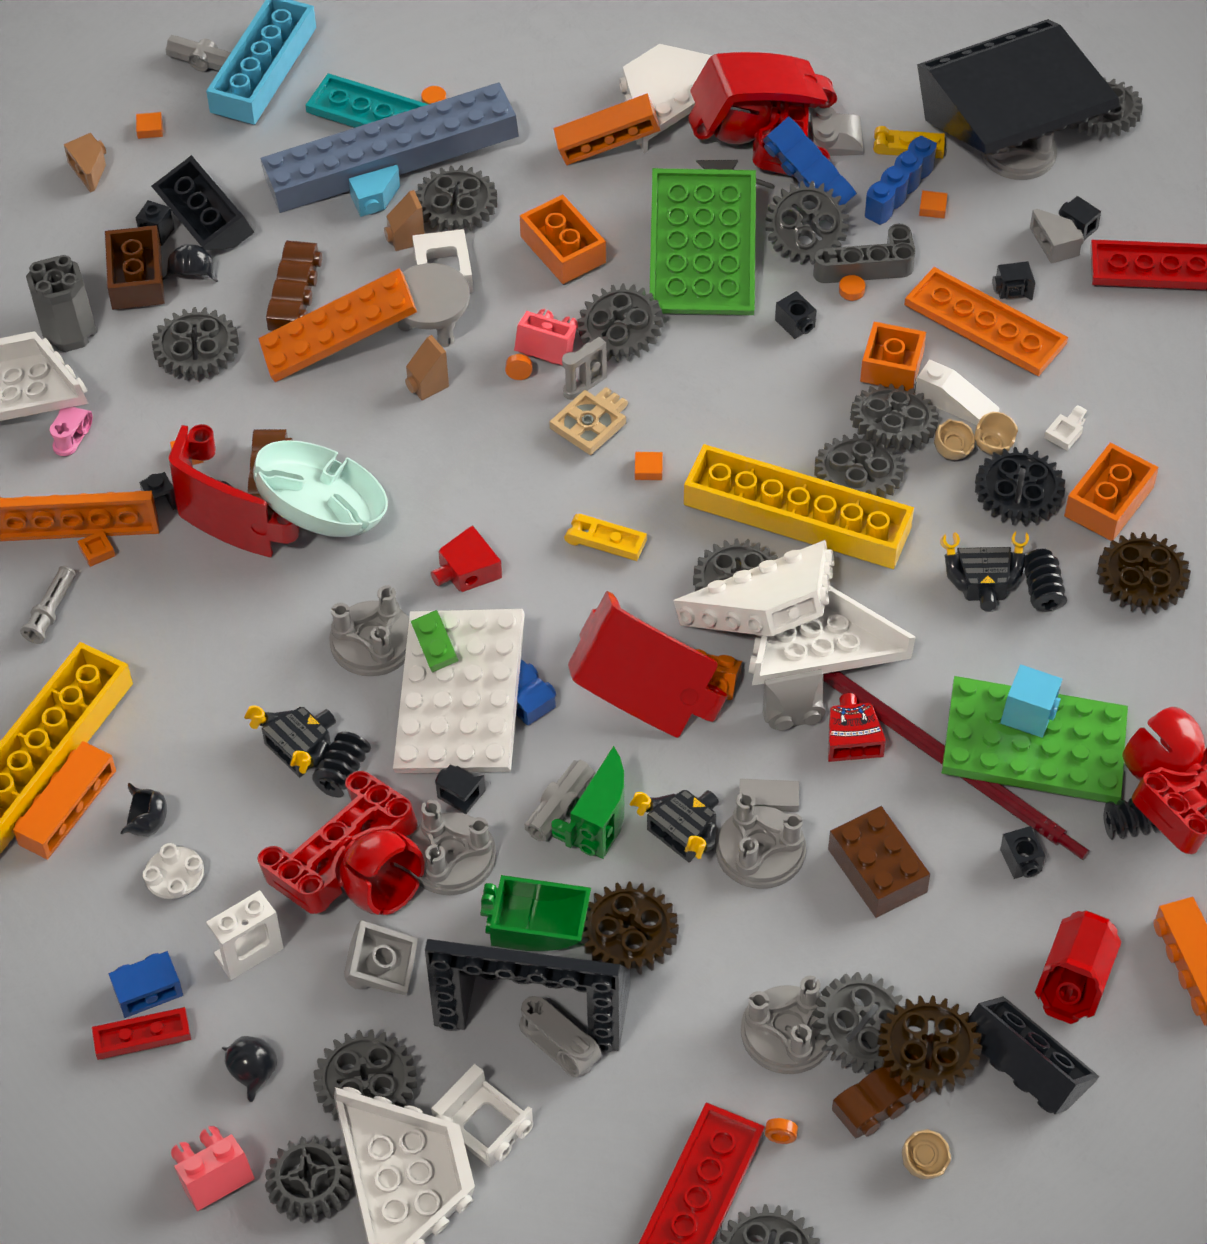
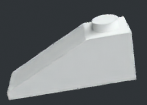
(952, 393)

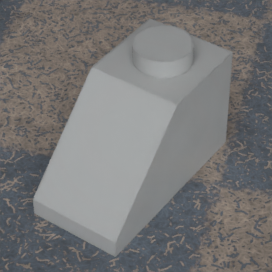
(1056, 235)

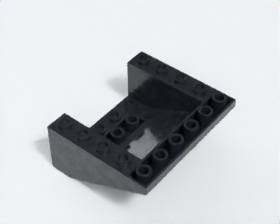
(1013, 88)
(455, 966)

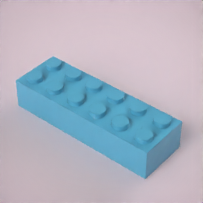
(261, 60)

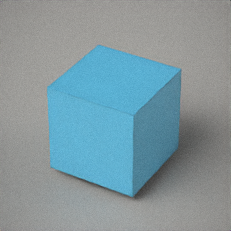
(1032, 701)

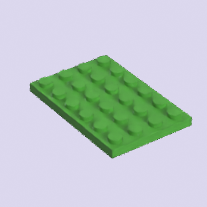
(703, 241)
(1074, 757)

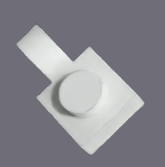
(1066, 430)

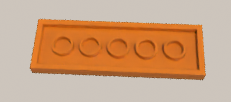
(986, 321)
(337, 325)
(77, 515)

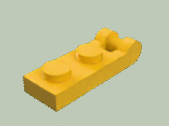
(896, 142)
(606, 536)

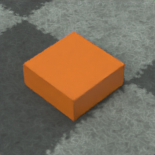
(149, 125)
(933, 204)
(648, 465)
(96, 548)

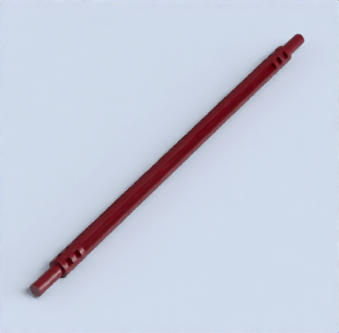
(935, 749)

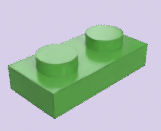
(434, 641)

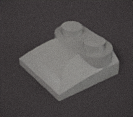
(836, 132)
(793, 700)
(380, 959)

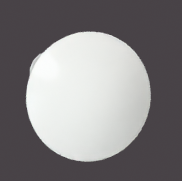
(173, 872)

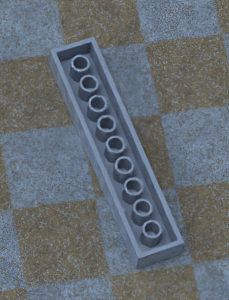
(404, 140)

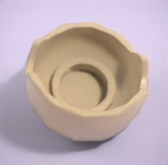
(995, 433)
(954, 439)
(926, 1154)

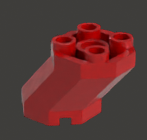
(1078, 966)

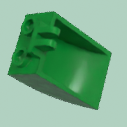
(598, 813)
(534, 914)

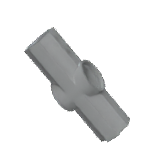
(199, 54)
(559, 799)

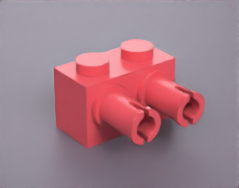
(545, 336)
(212, 1171)

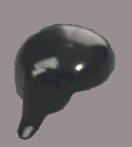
(190, 260)
(146, 812)
(250, 1062)

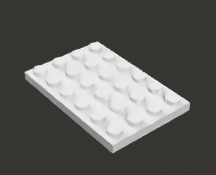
(467, 708)

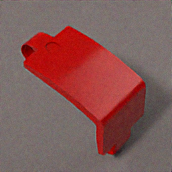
(753, 77)
(217, 507)
(644, 670)

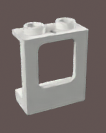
(444, 245)
(247, 944)
(467, 1098)

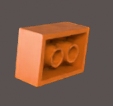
(563, 239)
(1111, 491)

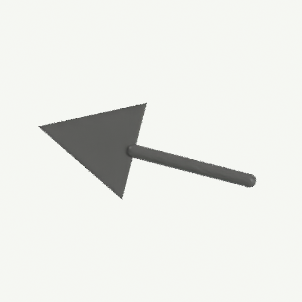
(728, 165)

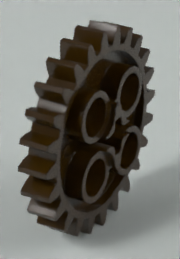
(1143, 572)
(629, 927)
(960, 1048)

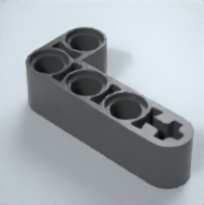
(868, 261)

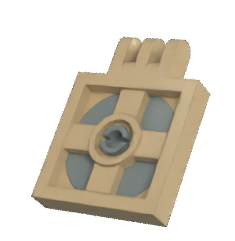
(590, 419)

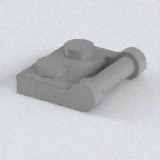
(592, 368)

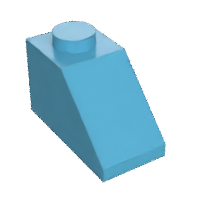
(374, 189)

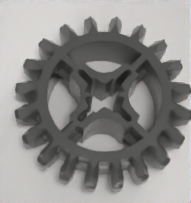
(280, 1184)

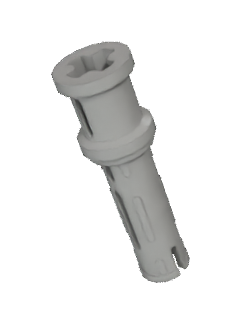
(44, 613)

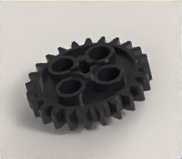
(1041, 487)

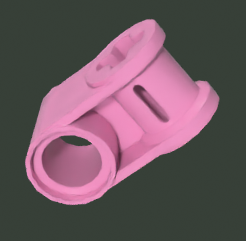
(70, 429)

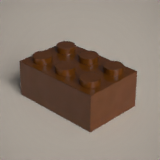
(134, 267)
(878, 861)

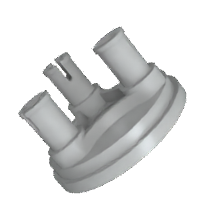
(1024, 161)
(439, 298)
(370, 635)
(760, 845)
(455, 850)
(780, 1029)

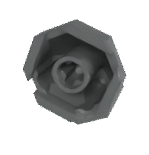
(61, 302)

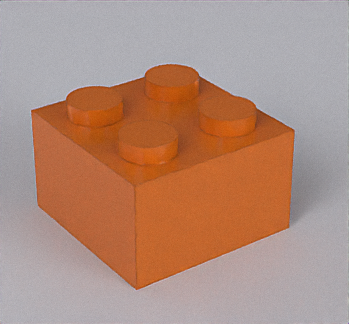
(892, 356)

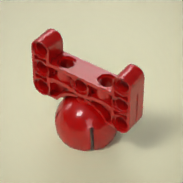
(763, 118)
(1171, 777)
(353, 853)

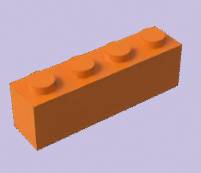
(606, 129)
(64, 800)
(1186, 946)

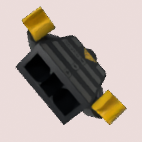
(984, 572)
(294, 735)
(681, 821)

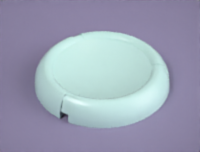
(317, 491)

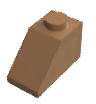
(86, 159)
(404, 221)
(427, 369)

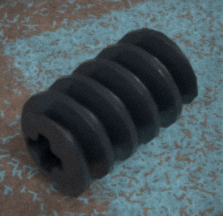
(1044, 580)
(340, 762)
(1125, 816)

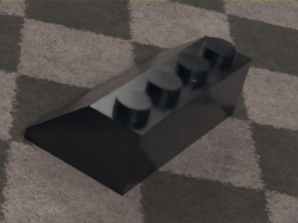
(202, 206)
(1030, 1056)

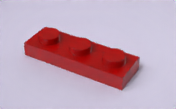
(141, 1033)

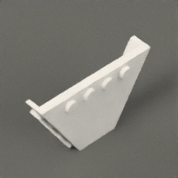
(667, 77)
(35, 378)
(764, 598)
(837, 641)
(404, 1167)

